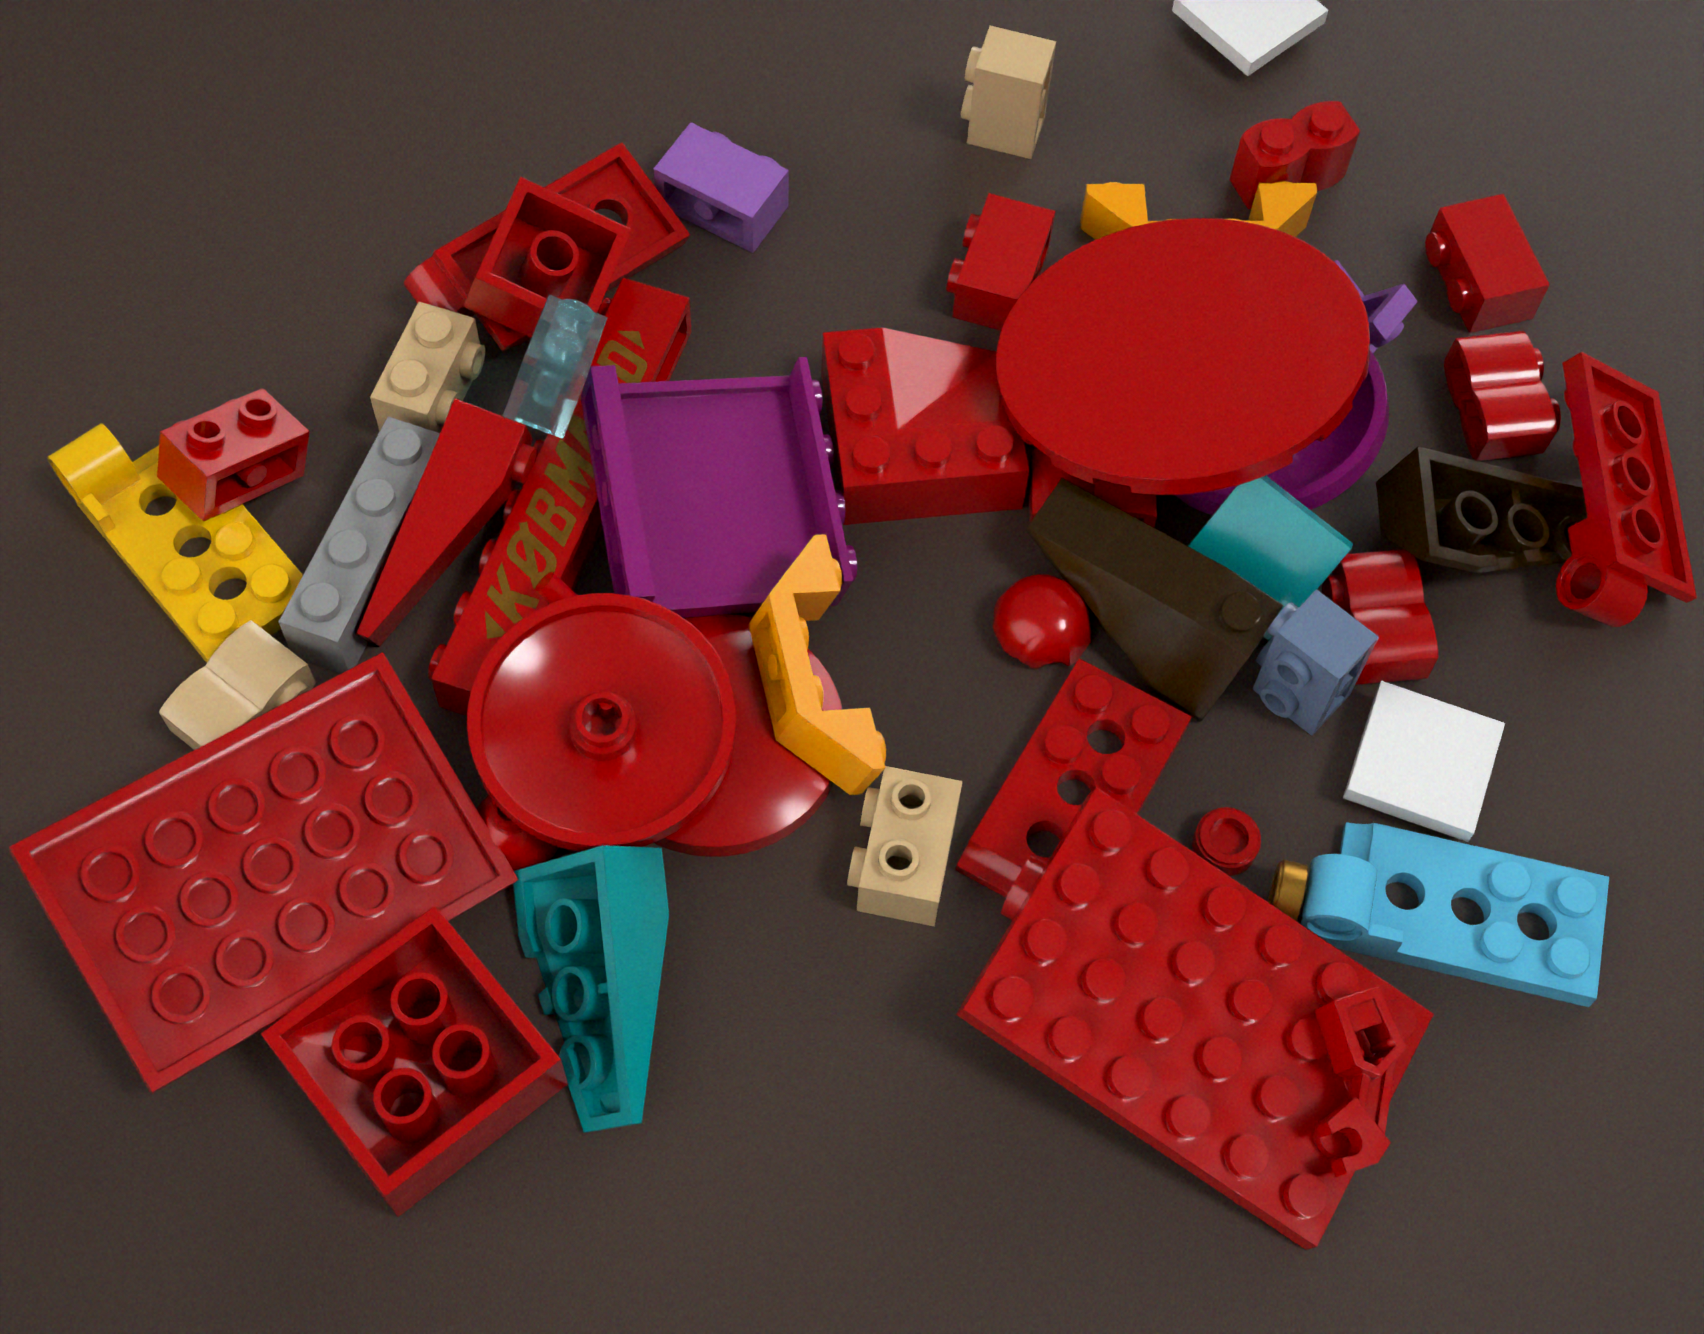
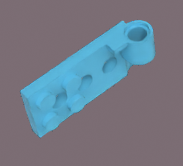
(1352, 912)

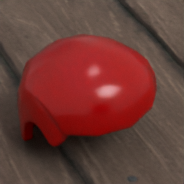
(1042, 621)

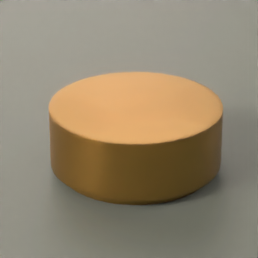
(1288, 887)

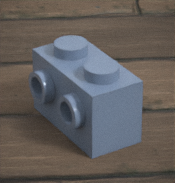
(1312, 661)

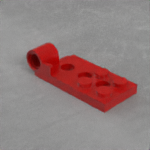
(604, 182)
(1630, 498)
(1060, 752)

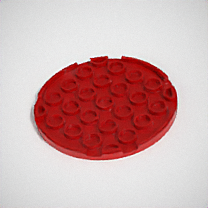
(1183, 355)

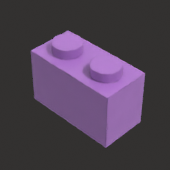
(722, 186)

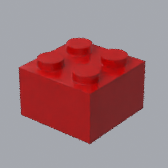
(541, 251)

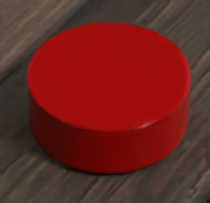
(1227, 840)

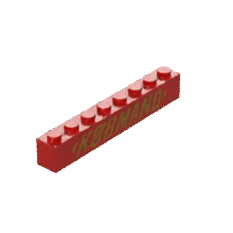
(557, 511)

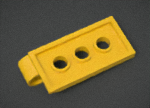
(114, 499)

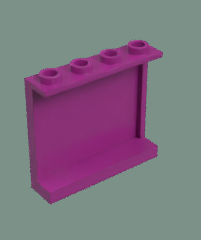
(712, 486)

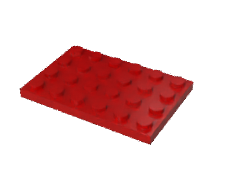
(260, 868)
(1184, 1013)

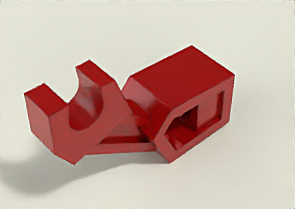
(1366, 1111)

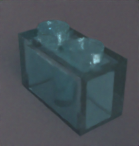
(555, 366)

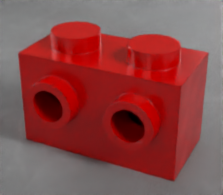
(232, 454)

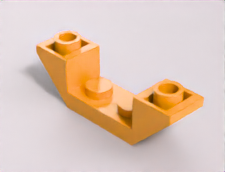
(1122, 206)
(833, 742)

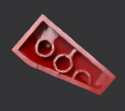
(458, 493)

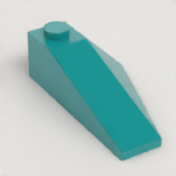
(600, 948)

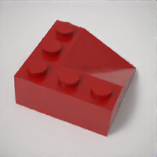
(918, 427)
(416, 1059)

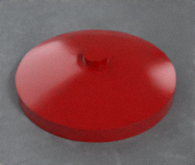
(601, 722)
(766, 785)

